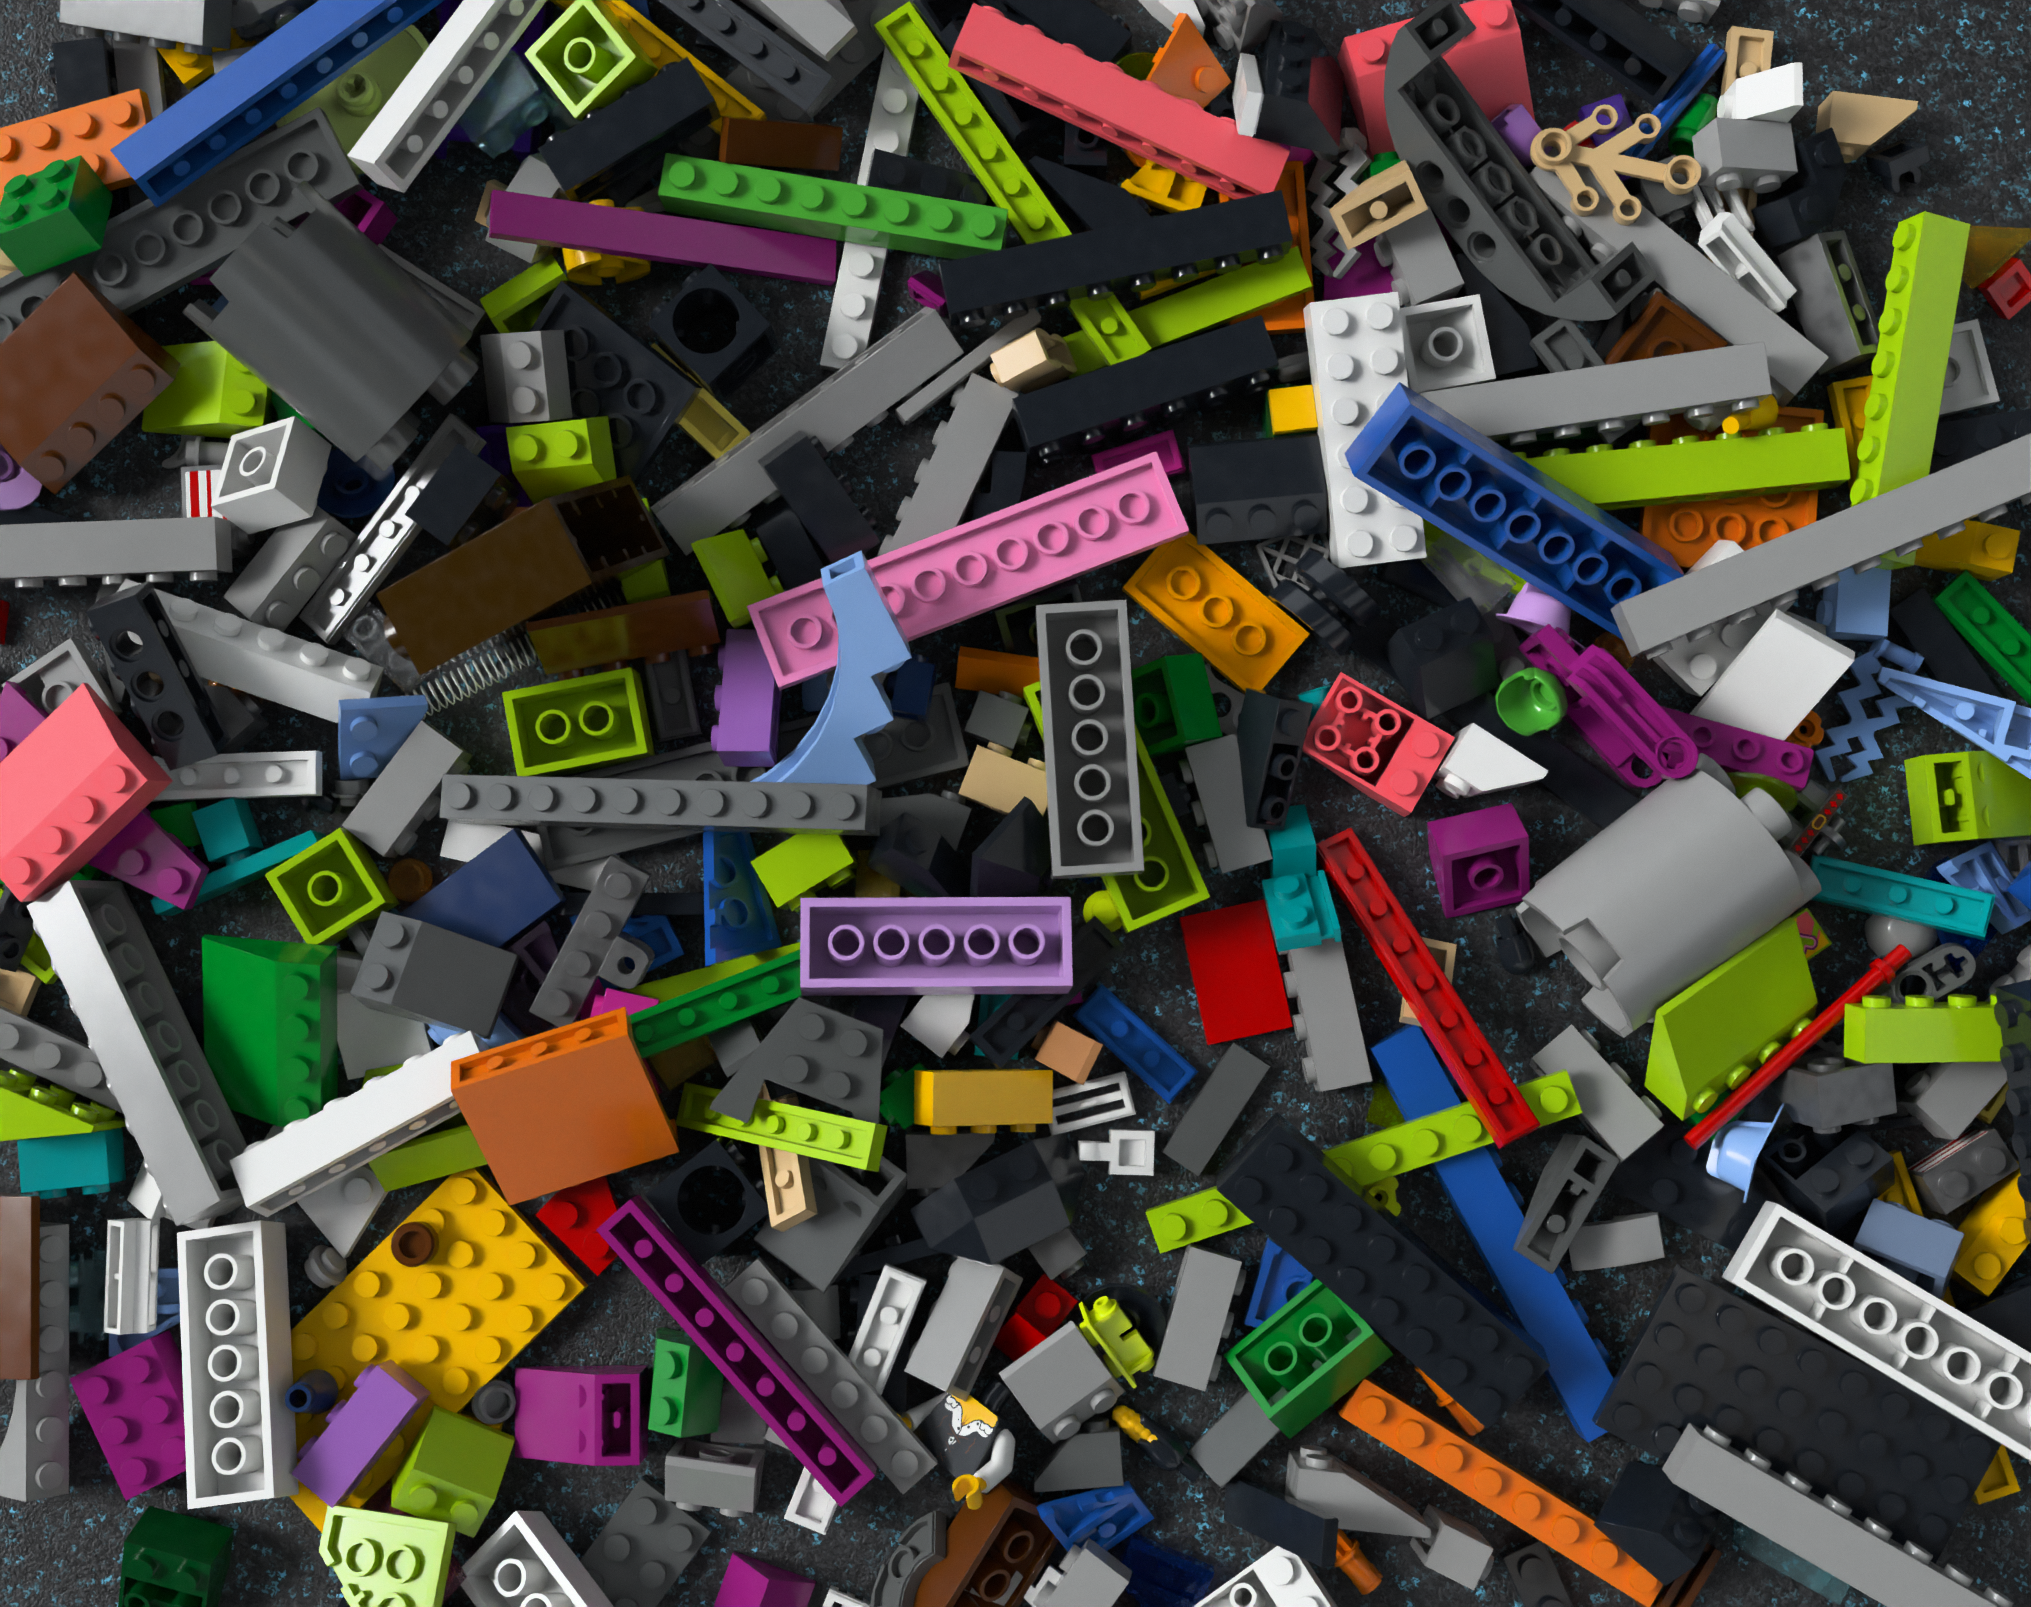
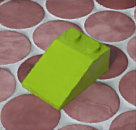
(209, 395)

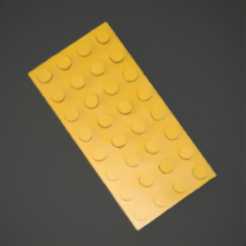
(438, 1321)

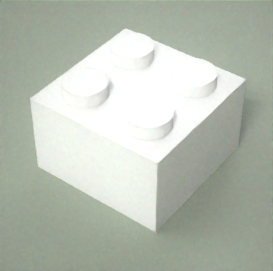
(271, 475)

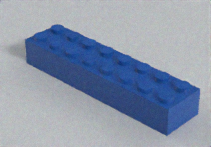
(1505, 508)

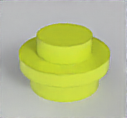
(1101, 906)

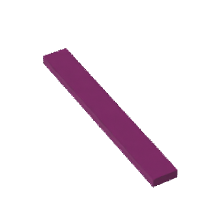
(661, 238)

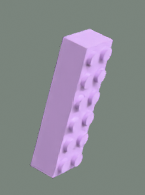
(935, 946)

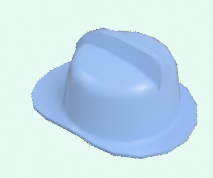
(1737, 1150)

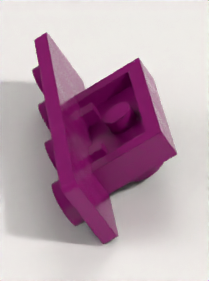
(1741, 750)

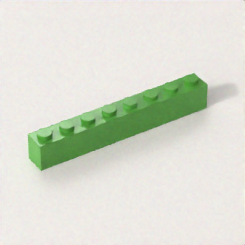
(830, 208)

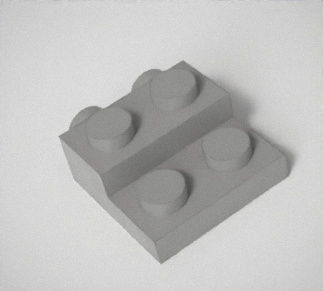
(59, 674)

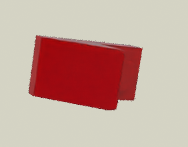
(1034, 1317)

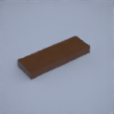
(780, 143)

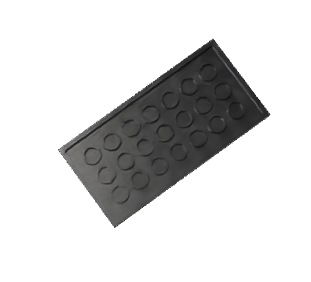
(1797, 1404)

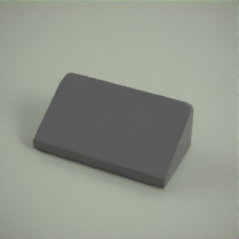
(1233, 1440)

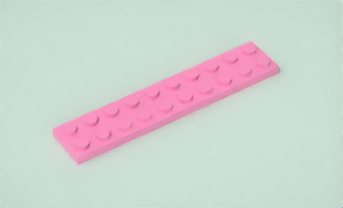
(984, 563)

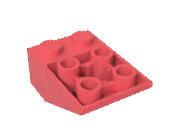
(1375, 744)

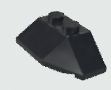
(1004, 1203)

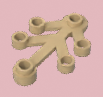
(1606, 162)

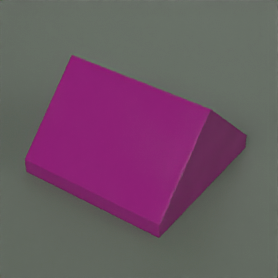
(760, 1584)

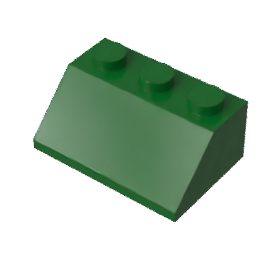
(1306, 1357)

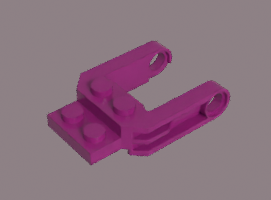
(1610, 708)

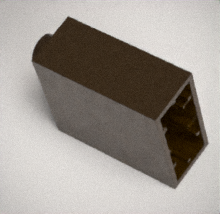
(520, 574)

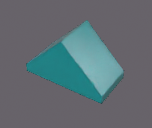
(1294, 847)

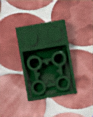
(174, 1561)

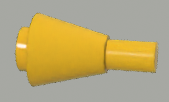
(1753, 420)

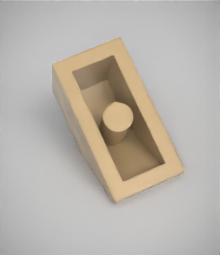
(1861, 120)
(1378, 205)

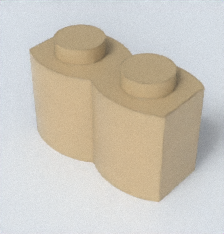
(1032, 362)

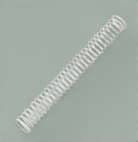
(493, 663)

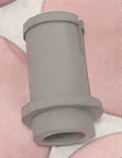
(205, 453)

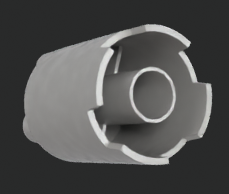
(1668, 893)

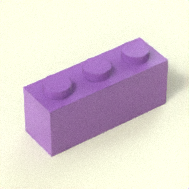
(747, 703)
(359, 1432)

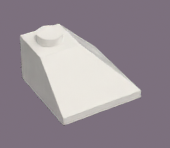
(1446, 344)

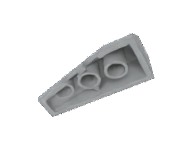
(814, 23)

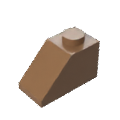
(1066, 1050)

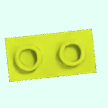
(1123, 1354)

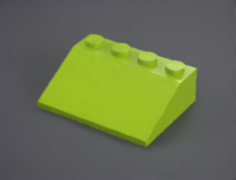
(1731, 1022)

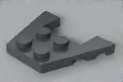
(814, 1054)

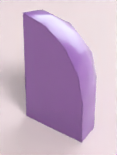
(1518, 131)

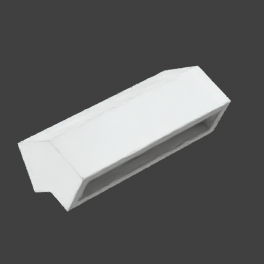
(1745, 261)
(131, 1275)

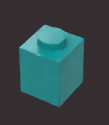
(228, 831)

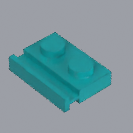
(1300, 910)

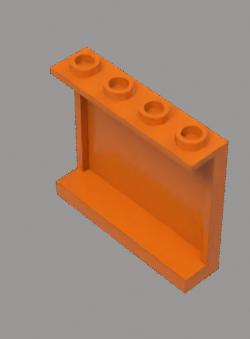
(563, 1107)

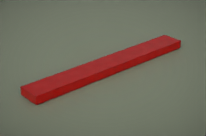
(1426, 989)

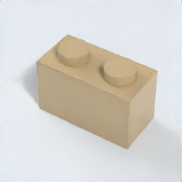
(1002, 782)

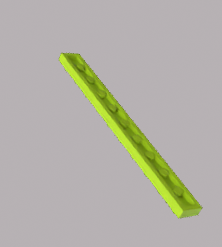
(998, 168)
(1370, 1158)

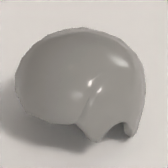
(1886, 933)

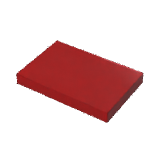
(1235, 972)

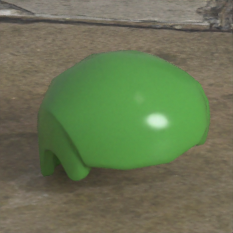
(1531, 701)

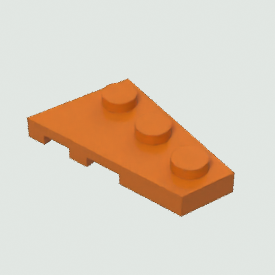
(1185, 70)

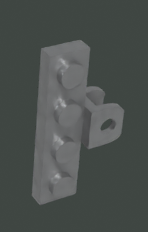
(597, 945)

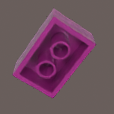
(138, 1412)

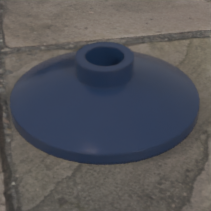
(344, 475)

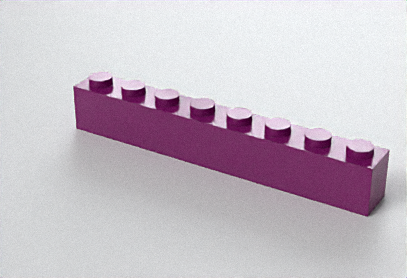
(738, 1349)

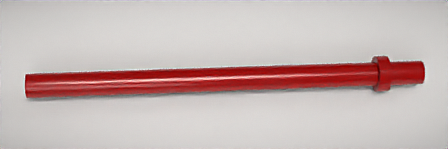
(1881, 972)

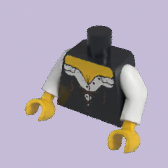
(968, 1438)

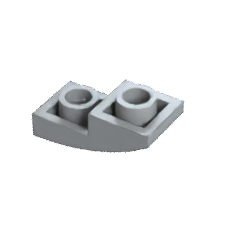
(1617, 1242)

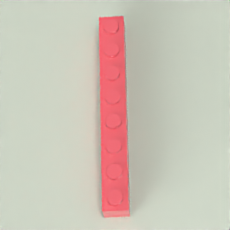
(1115, 105)

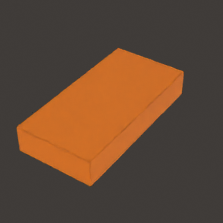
(995, 671)

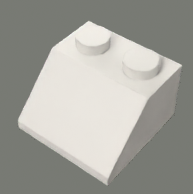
(1483, 765)

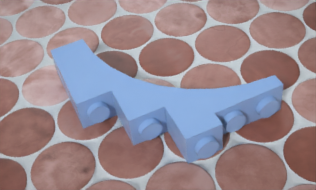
(857, 703)

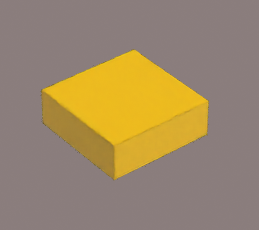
(1292, 410)

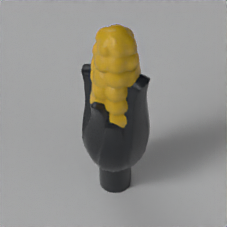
(1156, 1442)

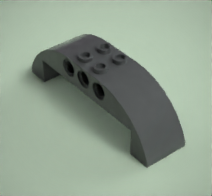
(1485, 190)

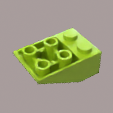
(1966, 798)
(44, 1111)

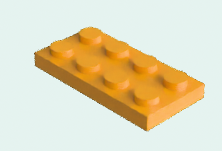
(1215, 612)

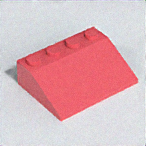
(1486, 63)
(70, 793)

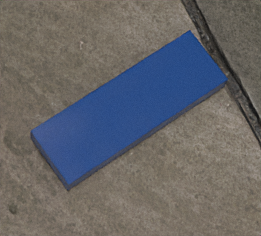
(1135, 1043)

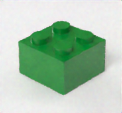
(53, 215)

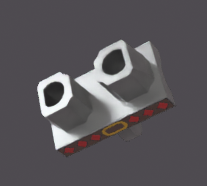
(1820, 807)

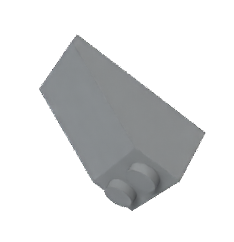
(1348, 1495)

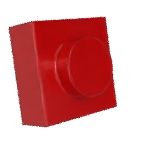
(2008, 288)

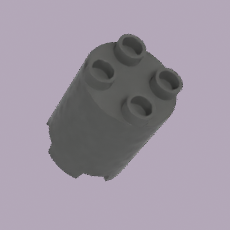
(337, 330)

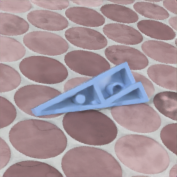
(1982, 718)

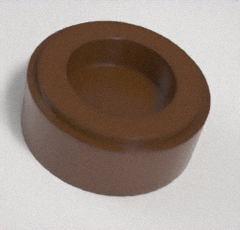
(415, 1243)

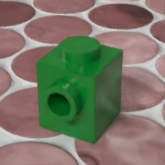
(898, 1096)

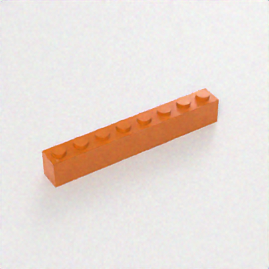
(1494, 1485)

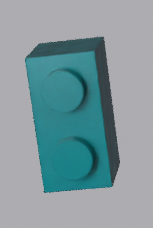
(71, 1161)

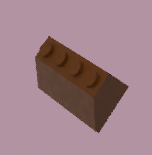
(988, 1549)

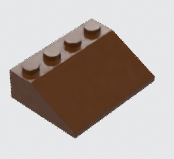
(74, 381)
(626, 632)
(19, 1286)

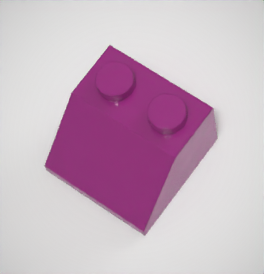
(1479, 859)

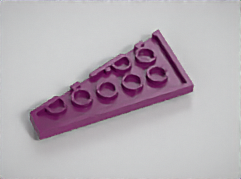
(142, 850)

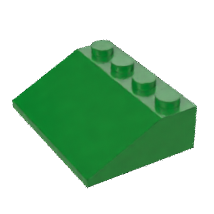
(271, 1025)

